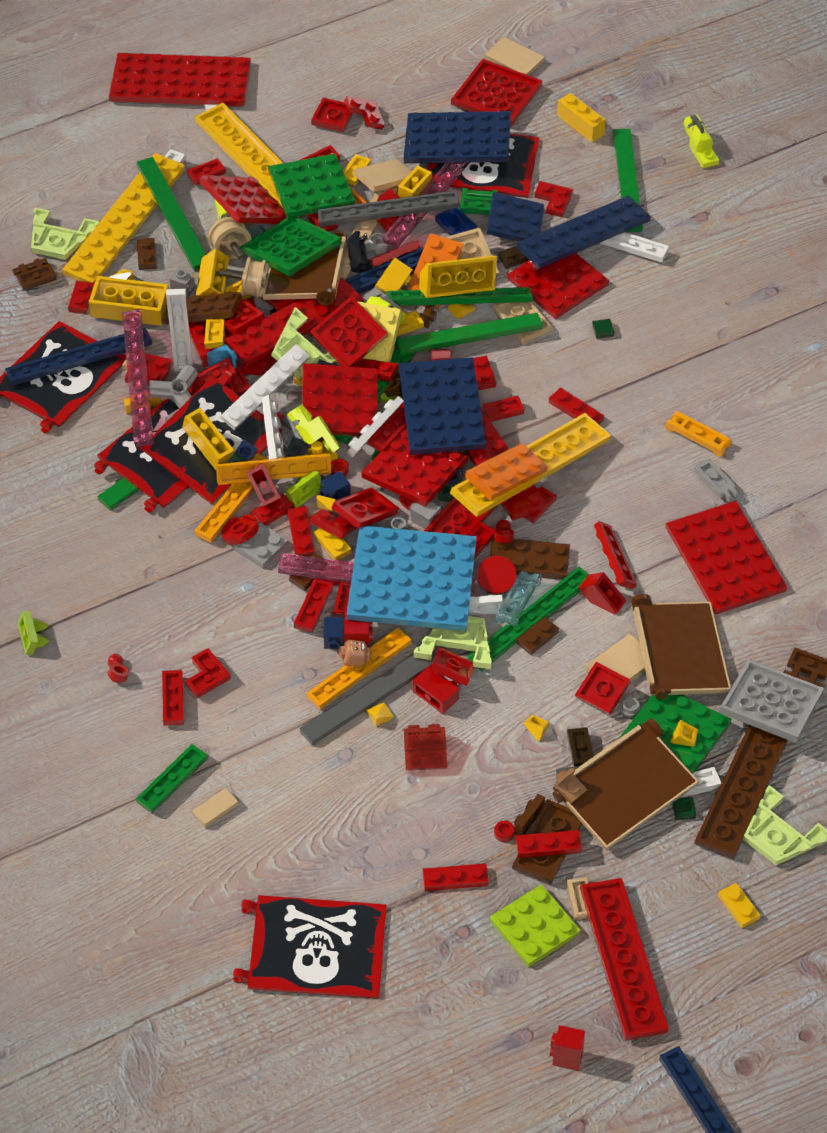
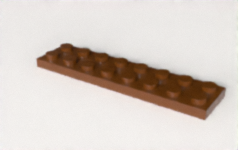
(741, 792)

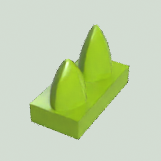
(304, 489)
(28, 627)

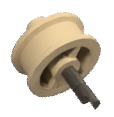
(228, 237)
(252, 278)

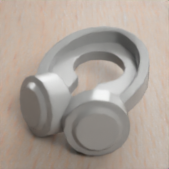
(371, 246)

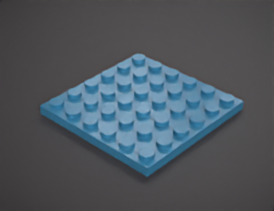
(412, 578)

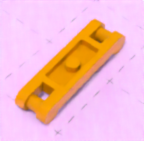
(698, 433)

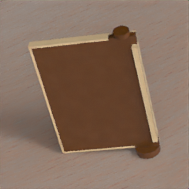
(314, 281)
(680, 647)
(628, 784)

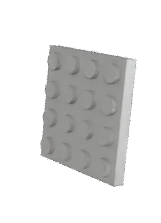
(771, 700)

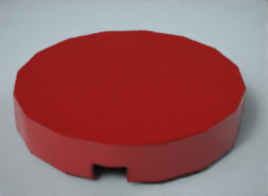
(240, 530)
(496, 575)

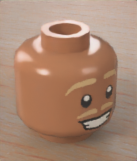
(354, 653)

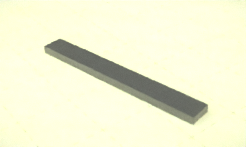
(388, 208)
(364, 699)

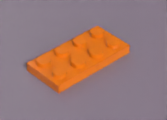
(435, 250)
(506, 471)

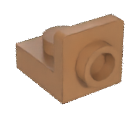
(569, 785)

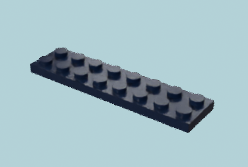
(583, 232)

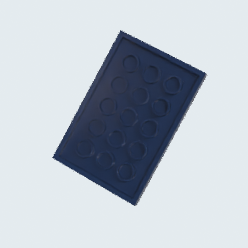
(457, 137)
(441, 406)

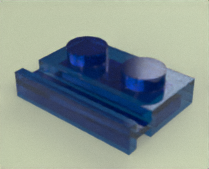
(454, 221)

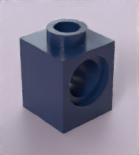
(335, 486)
(333, 632)

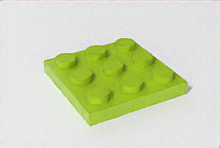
(534, 925)

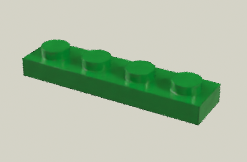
(171, 778)

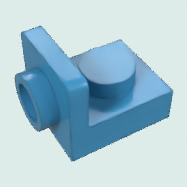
(221, 353)

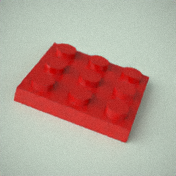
(349, 333)

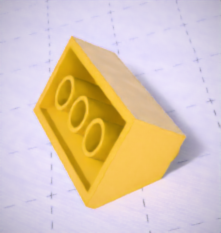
(458, 276)
(117, 295)

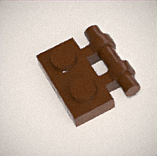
(34, 274)
(809, 664)

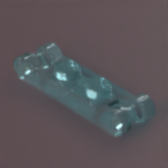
(518, 598)

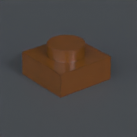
(429, 315)

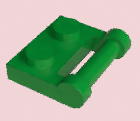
(475, 201)

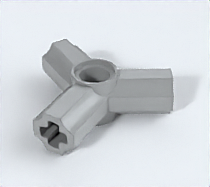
(167, 389)

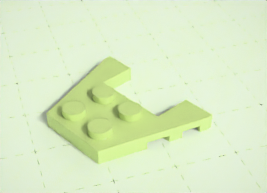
(55, 240)
(291, 336)
(471, 640)
(775, 837)

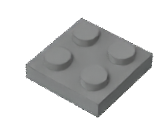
(263, 546)

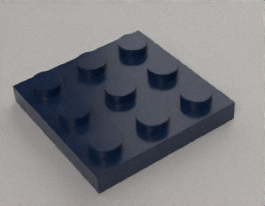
(514, 217)

